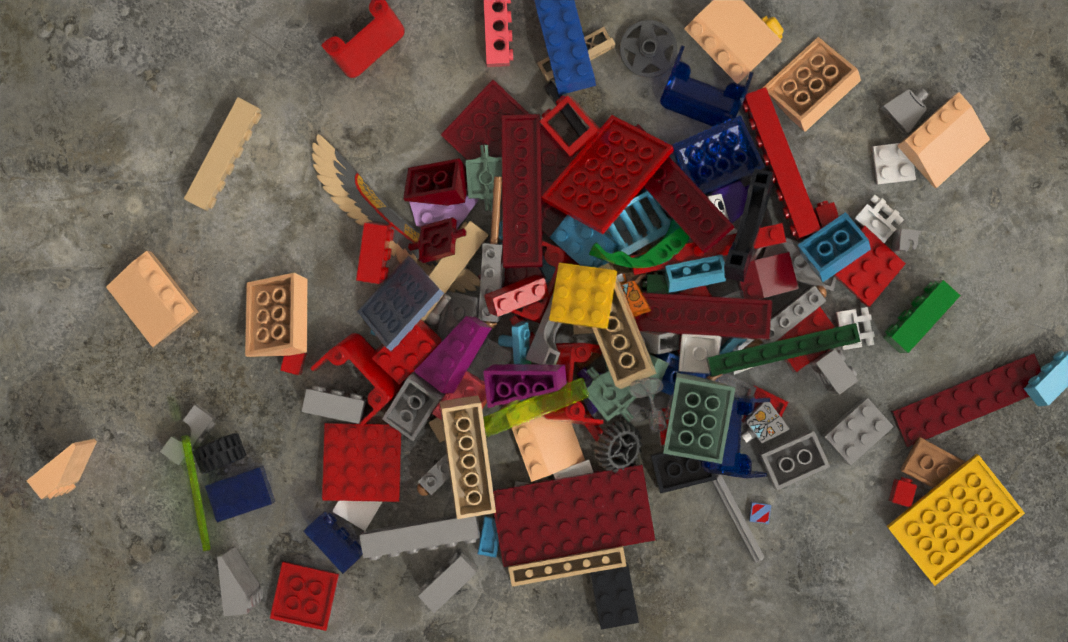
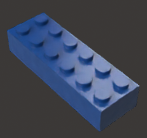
(565, 45)

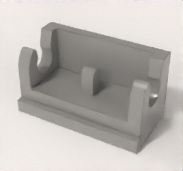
(902, 238)

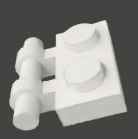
(875, 222)
(850, 317)

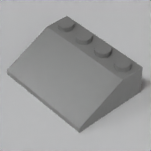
(238, 585)

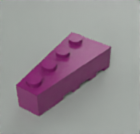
(453, 356)
(519, 381)

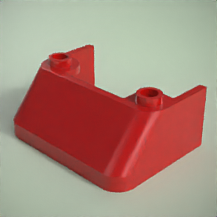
(553, 256)
(360, 353)
(568, 355)

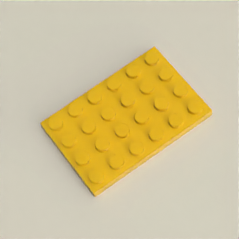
(955, 519)

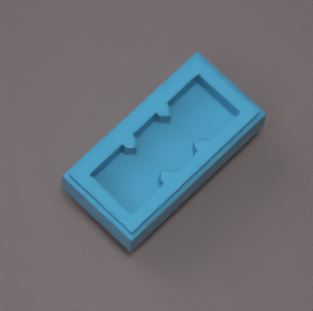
(489, 538)

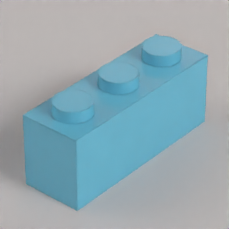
(695, 273)
(1050, 381)

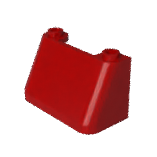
(369, 43)

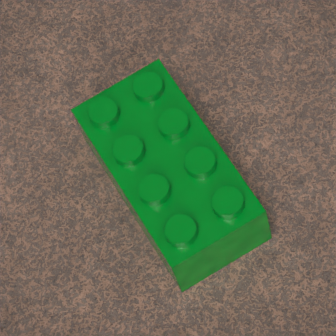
(921, 316)

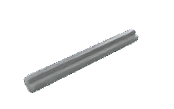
(738, 519)

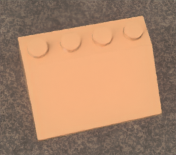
(733, 36)
(812, 83)
(945, 140)
(151, 298)
(276, 316)
(547, 446)
(63, 471)

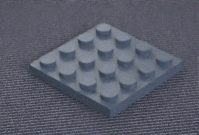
(400, 303)

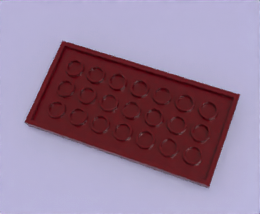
(482, 125)
(573, 515)

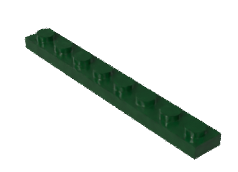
(783, 349)

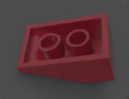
(437, 183)
(768, 277)

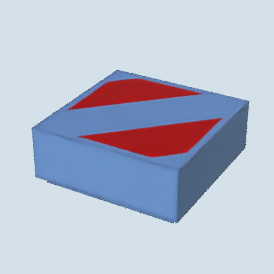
(760, 513)

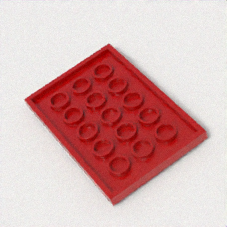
(607, 174)

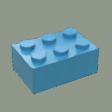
(578, 240)
(834, 247)

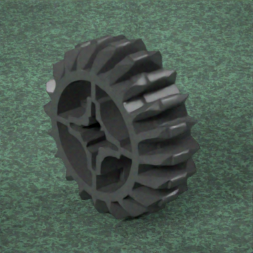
(612, 445)

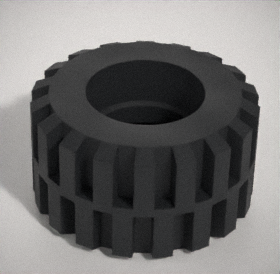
(219, 453)

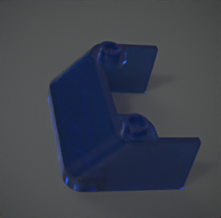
(699, 99)
(733, 461)

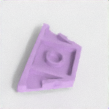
(431, 213)

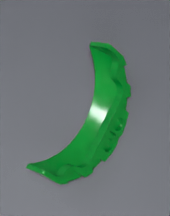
(669, 246)

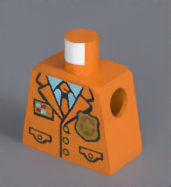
(634, 296)

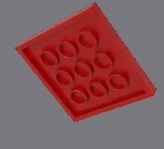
(361, 463)

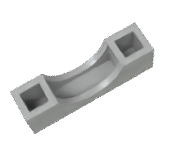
(543, 348)

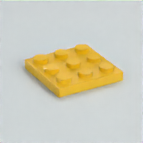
(583, 295)

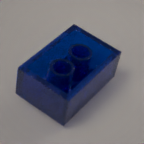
(240, 494)
(334, 541)

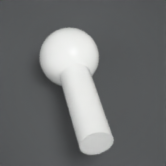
(434, 316)

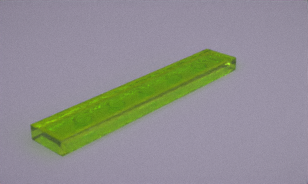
(535, 407)
(196, 493)

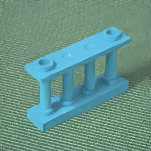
(652, 232)

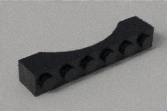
(746, 237)

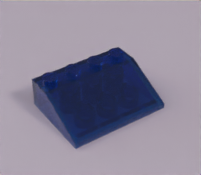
(718, 155)

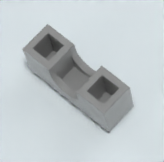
(200, 423)

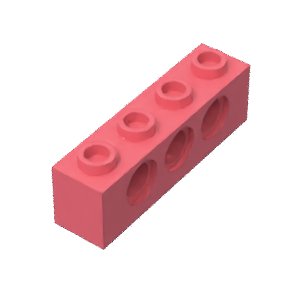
(495, 57)

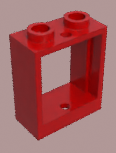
(583, 139)

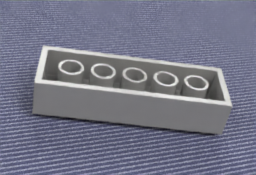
(418, 535)

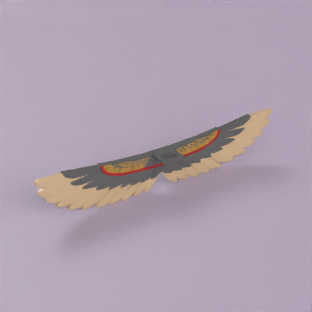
(366, 205)

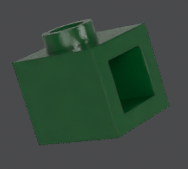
(655, 283)

